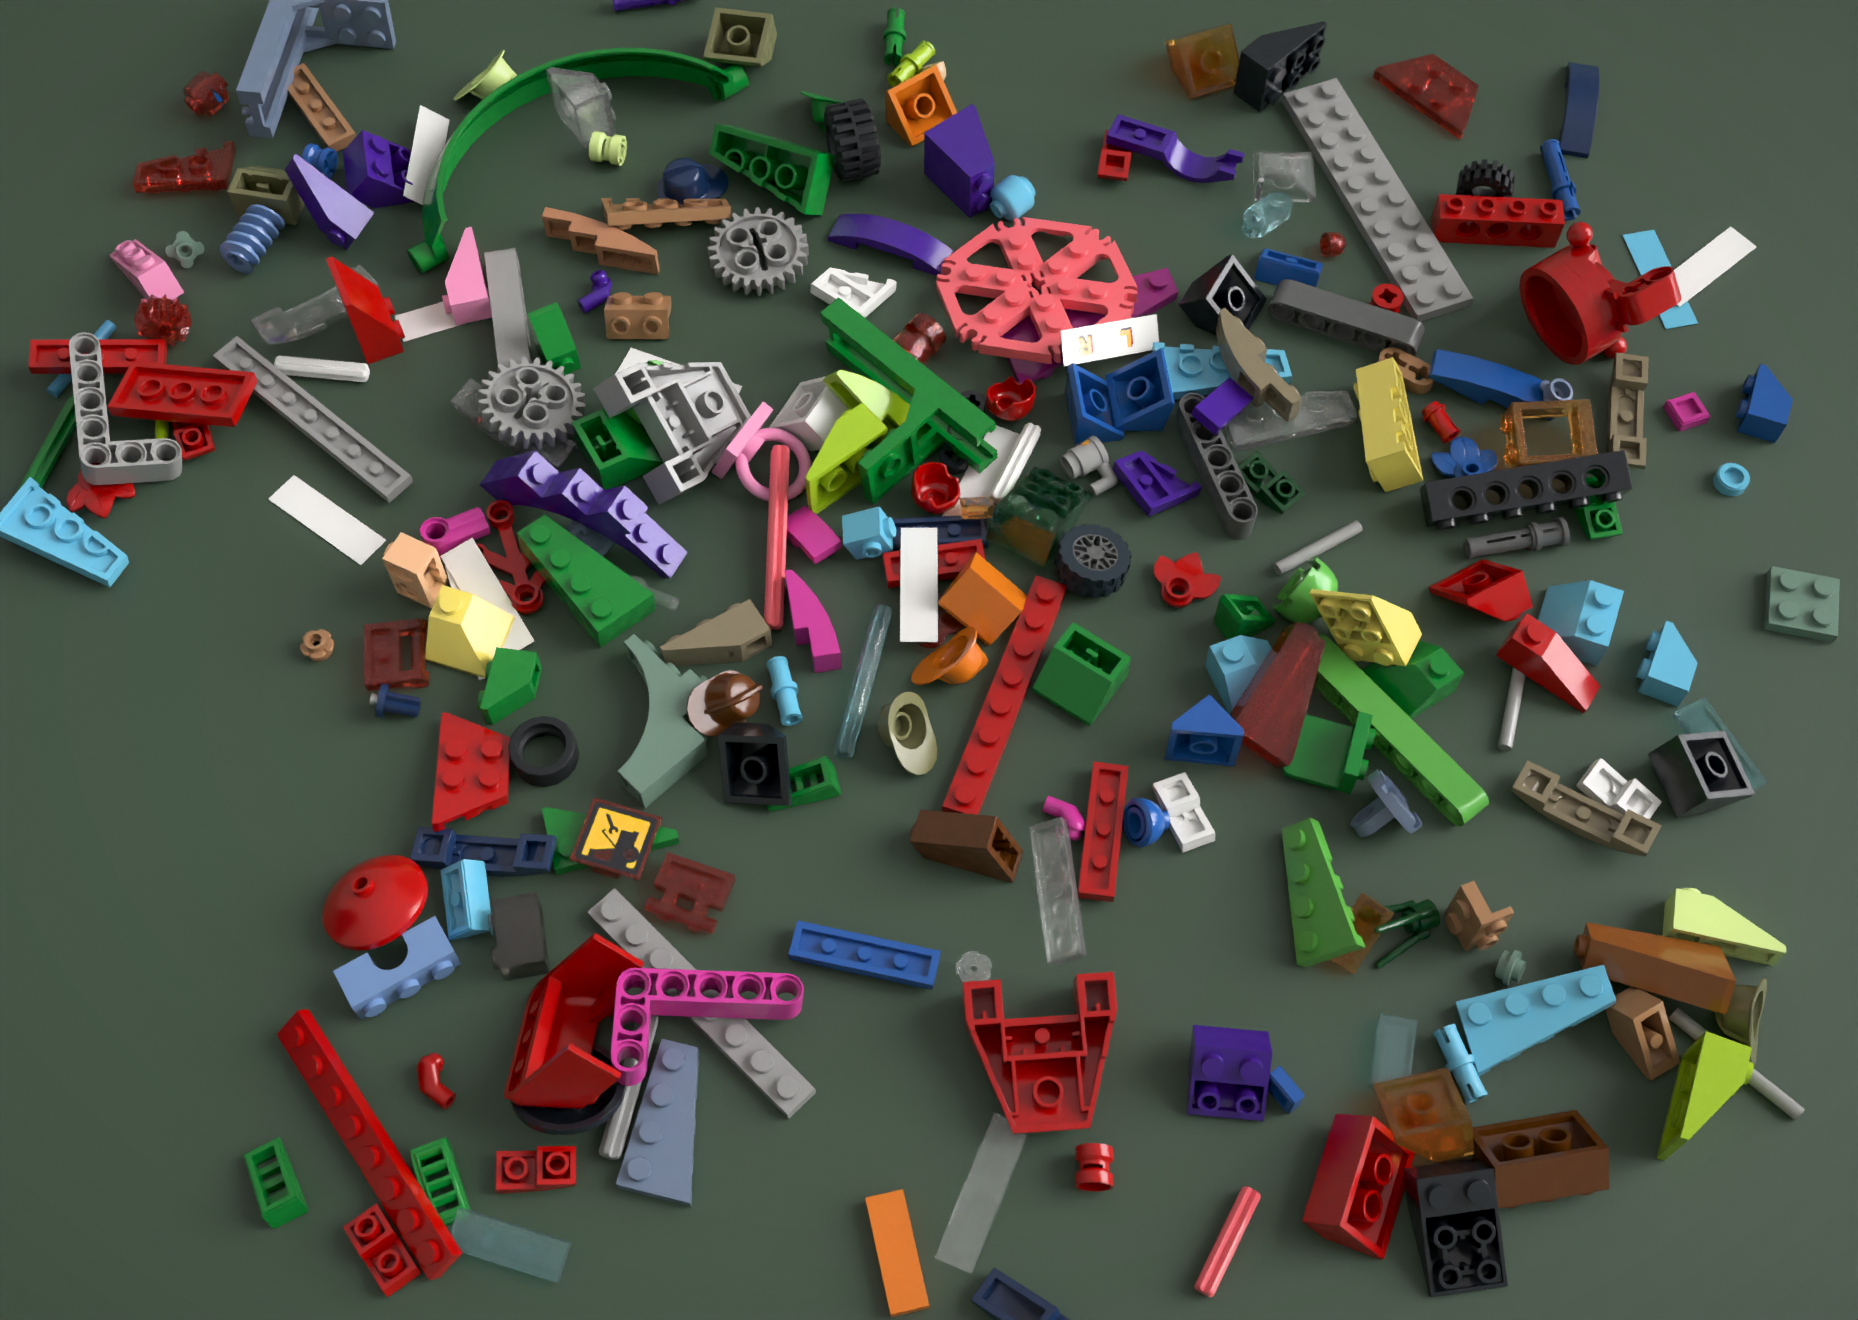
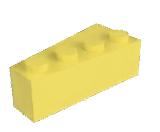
(1387, 425)

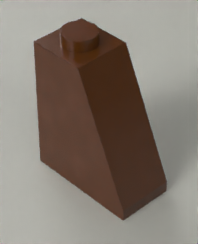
(967, 842)

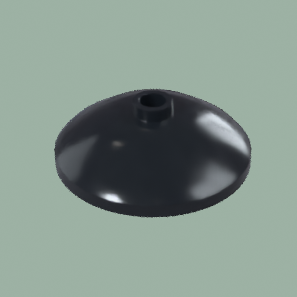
(574, 1121)

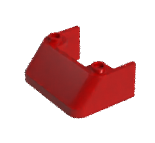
(559, 1029)

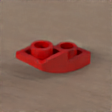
(193, 439)
(535, 1170)
(382, 1250)

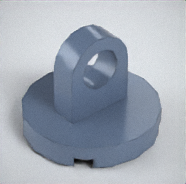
(1387, 806)

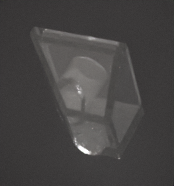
(1284, 172)

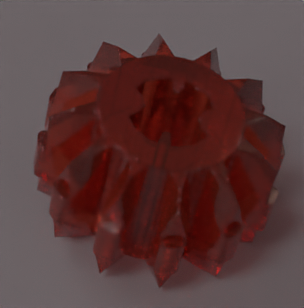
(163, 319)

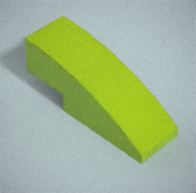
(855, 389)

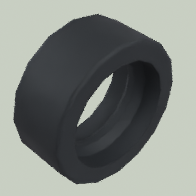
(536, 728)

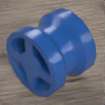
(322, 159)

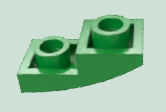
(1598, 518)

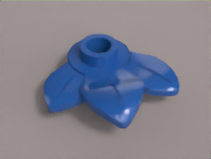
(1464, 459)

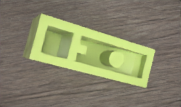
(1710, 921)

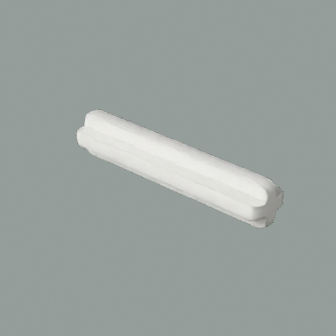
(323, 368)
(1015, 462)

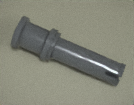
(1532, 536)

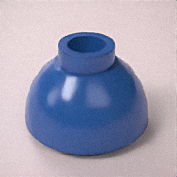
(1144, 822)

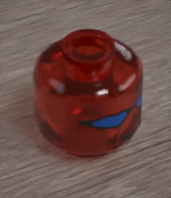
(206, 93)

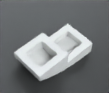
(1612, 790)
(1187, 819)

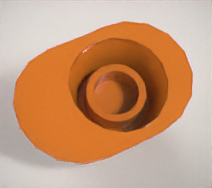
(953, 662)

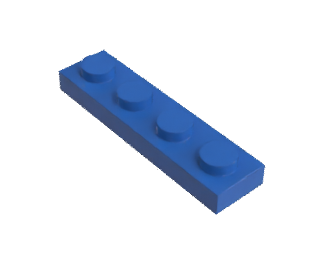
(864, 955)

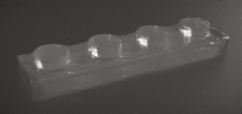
(1057, 891)

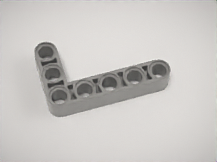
(95, 422)

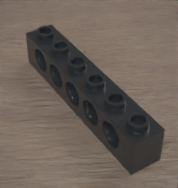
(1609, 469)

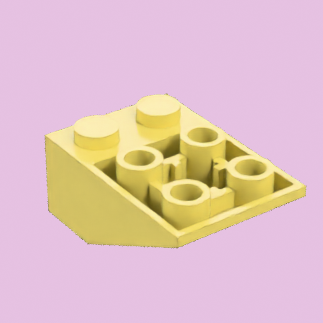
(1368, 627)

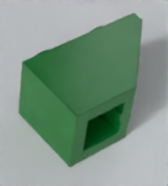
(510, 683)

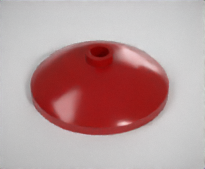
(375, 902)

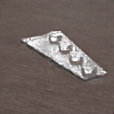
(1316, 414)

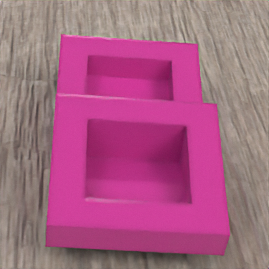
(812, 535)

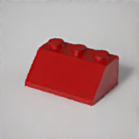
(1358, 1185)

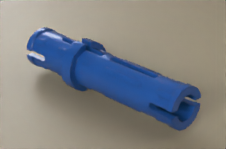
(1562, 186)

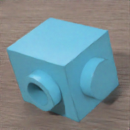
(868, 533)

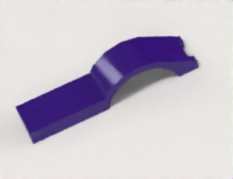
(1165, 146)

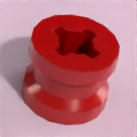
(1387, 293)

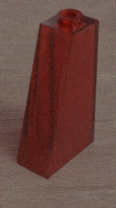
(1279, 695)

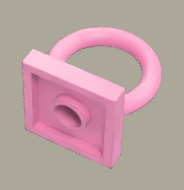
(747, 444)

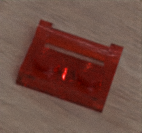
(384, 654)

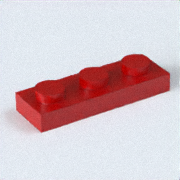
(951, 560)

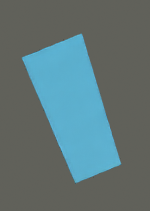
(1649, 255)

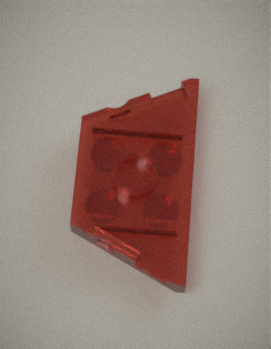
(1432, 89)

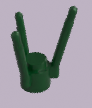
(1415, 918)

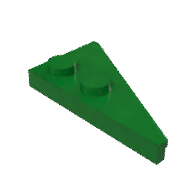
(567, 827)

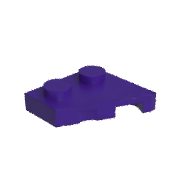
(1153, 483)

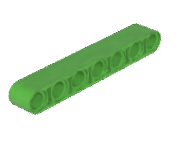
(1399, 737)

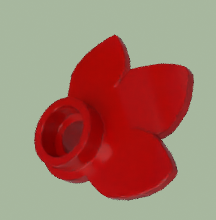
(97, 498)
(1186, 577)

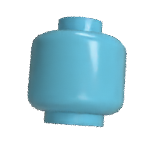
(1012, 197)

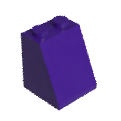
(961, 161)

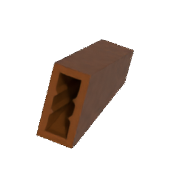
(1659, 964)

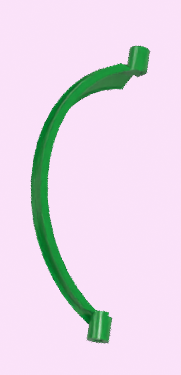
(535, 83)

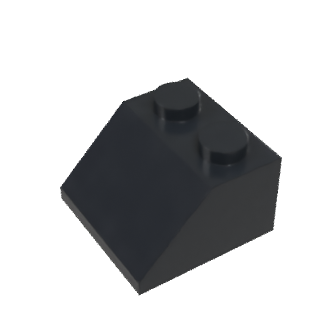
(1700, 773)

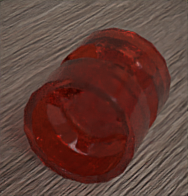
(921, 337)

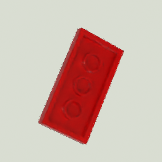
(182, 394)

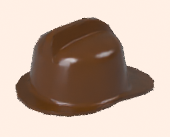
(722, 702)

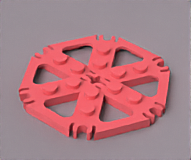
(1018, 299)

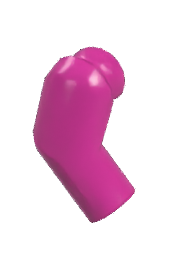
(1069, 812)

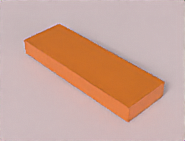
(897, 1253)

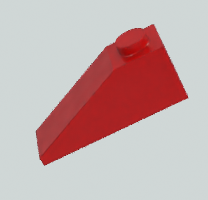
(1549, 662)

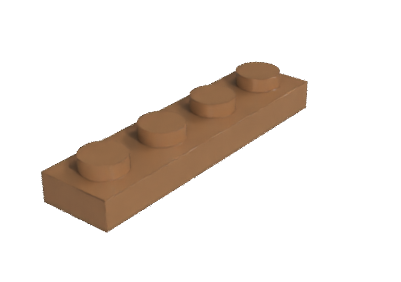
(320, 110)

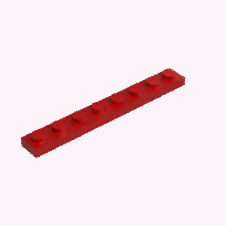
(1005, 698)
(369, 1145)

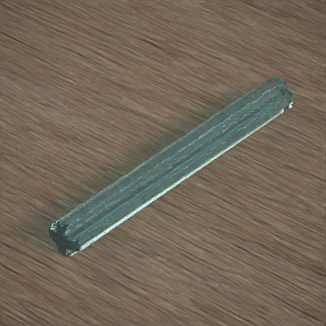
(863, 681)

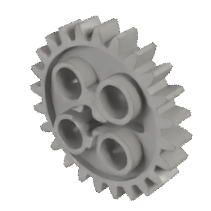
(737, 258)
(530, 402)

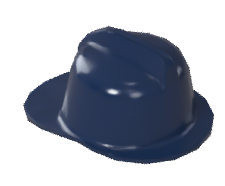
(691, 180)

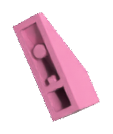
(466, 285)

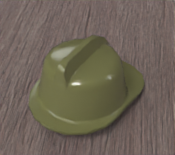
(908, 731)
(1744, 1015)

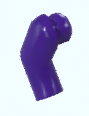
(599, 292)

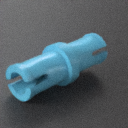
(784, 691)
(1460, 1063)

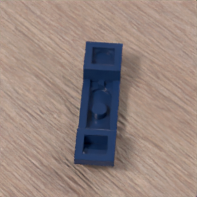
(1580, 109)
(502, 856)

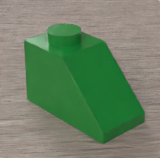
(553, 338)

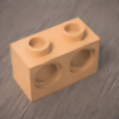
(415, 569)

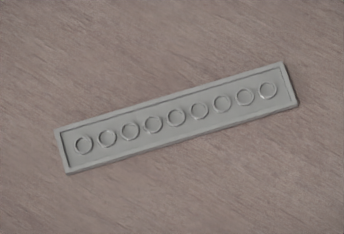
(1377, 200)

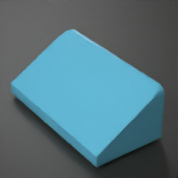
(466, 898)

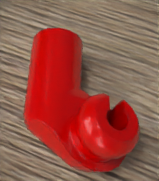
(429, 1080)

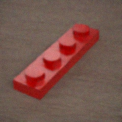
(116, 355)
(1103, 832)

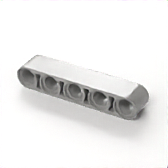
(507, 306)

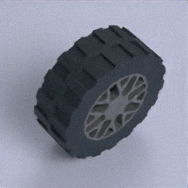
(1096, 545)

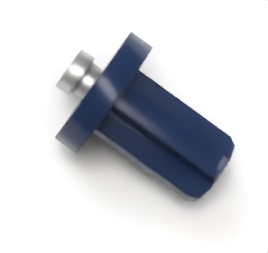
(394, 703)

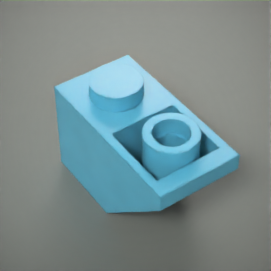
(1669, 667)

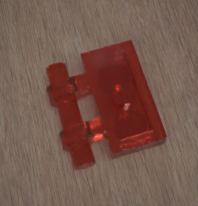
(692, 882)

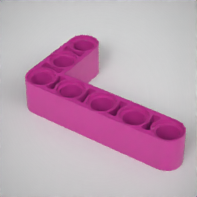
(692, 1004)

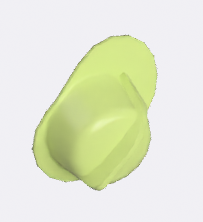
(490, 79)

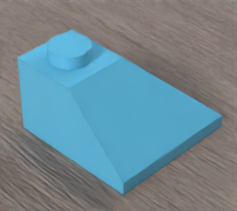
(1234, 665)

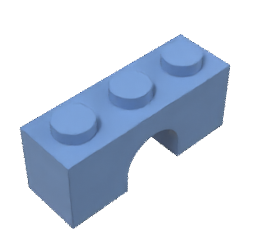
(373, 988)

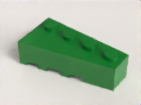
(785, 168)
(587, 583)

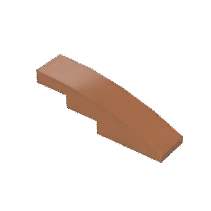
(611, 245)

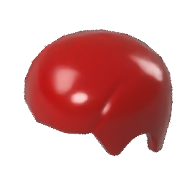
(1011, 399)
(934, 488)

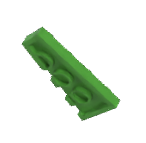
(1317, 907)

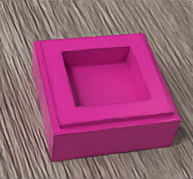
(1686, 411)

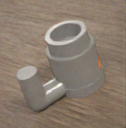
(1087, 458)

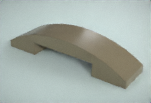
(1627, 408)
(1582, 815)

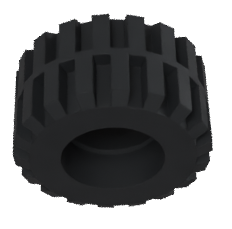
(853, 139)

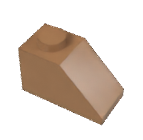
(1643, 1031)

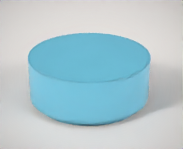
(1731, 479)

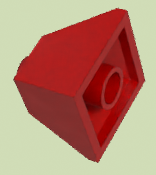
(1488, 589)

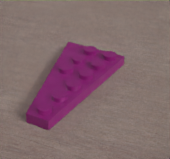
(1154, 292)

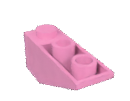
(146, 270)

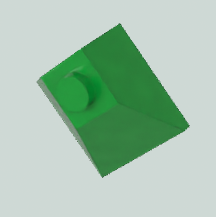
(1422, 682)

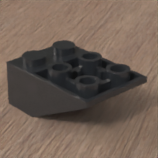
(1278, 63)
(1456, 1226)

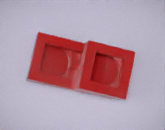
(1114, 162)

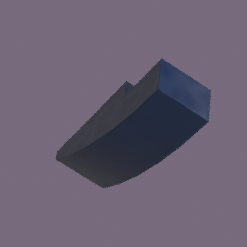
(1009, 1300)

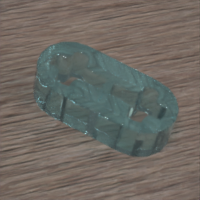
(1270, 218)

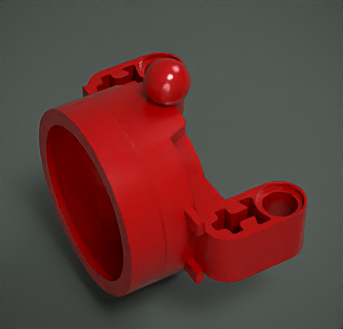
(1582, 307)

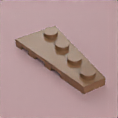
(664, 210)

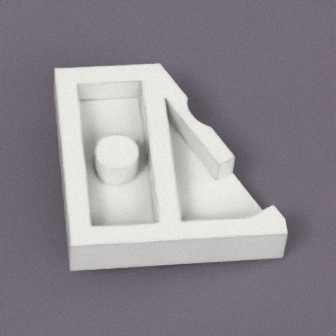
(853, 289)

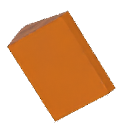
(918, 105)
(983, 599)

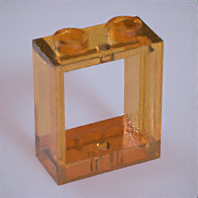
(1579, 422)

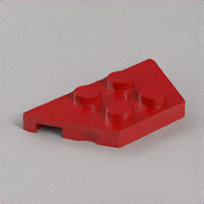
(469, 771)

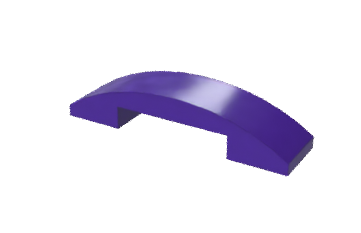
(891, 237)

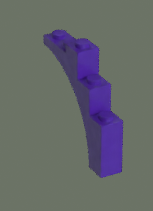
(613, 512)

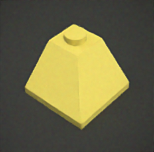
(465, 631)

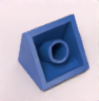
(1141, 394)
(1089, 406)
(1205, 735)

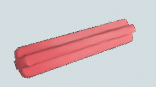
(1227, 1241)

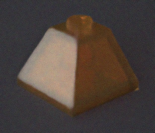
(1204, 60)
(1427, 1115)

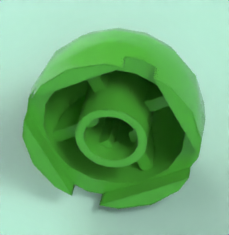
(1296, 601)

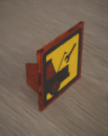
(615, 839)

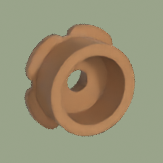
(322, 650)

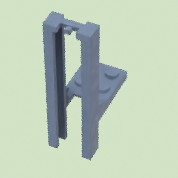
(290, 32)

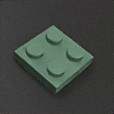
(1802, 604)

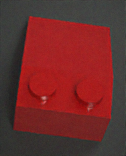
(368, 313)

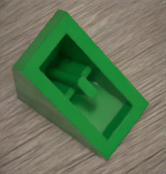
(1241, 616)

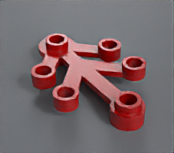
(515, 563)

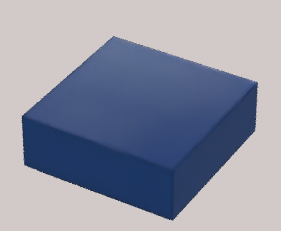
(1284, 1090)

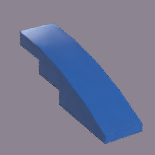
(1484, 379)

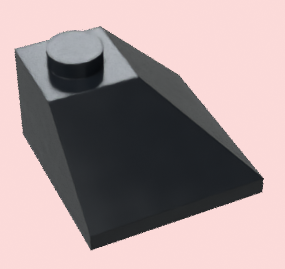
(1222, 287)
(754, 765)

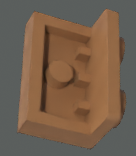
(637, 316)
(1472, 919)

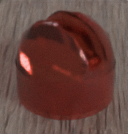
(1332, 244)

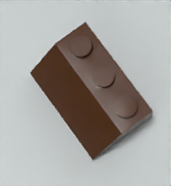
(1543, 1158)

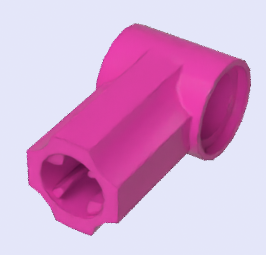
(454, 530)

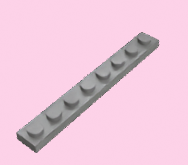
(316, 421)
(732, 1036)

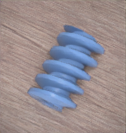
(251, 237)

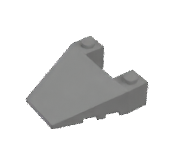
(687, 413)

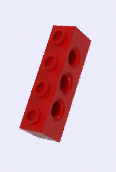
(1497, 220)

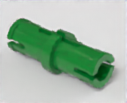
(894, 36)

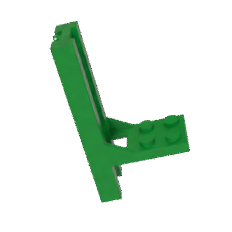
(931, 401)

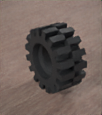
(1486, 175)

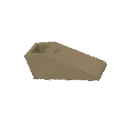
(724, 639)

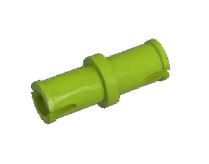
(911, 63)

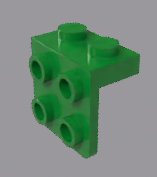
(1332, 752)

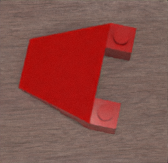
(1044, 1066)

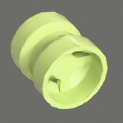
(607, 148)

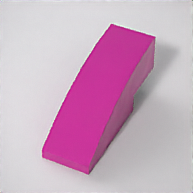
(812, 624)

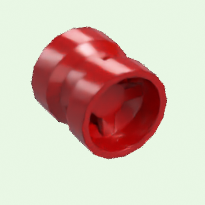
(1094, 1167)

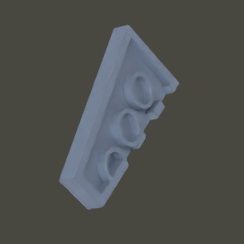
(662, 1140)

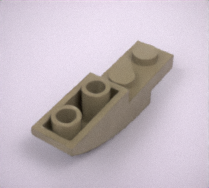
(1245, 362)

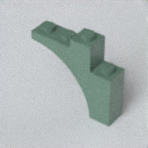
(669, 741)

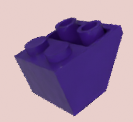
(376, 170)
(1228, 1072)

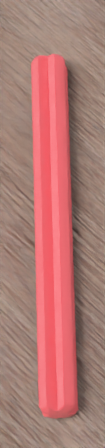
(777, 537)

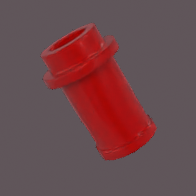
(1440, 421)

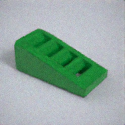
(817, 791)
(432, 1151)
(285, 1204)

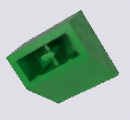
(615, 447)
(1082, 674)

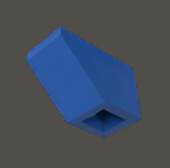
(1765, 407)

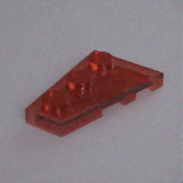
(196, 172)

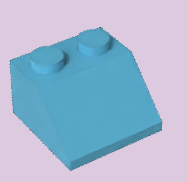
(1582, 616)

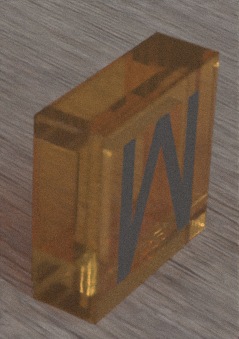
(976, 507)

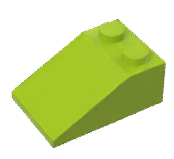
(836, 465)
(1705, 1080)

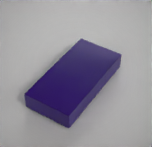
(1222, 406)

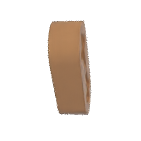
(1411, 368)

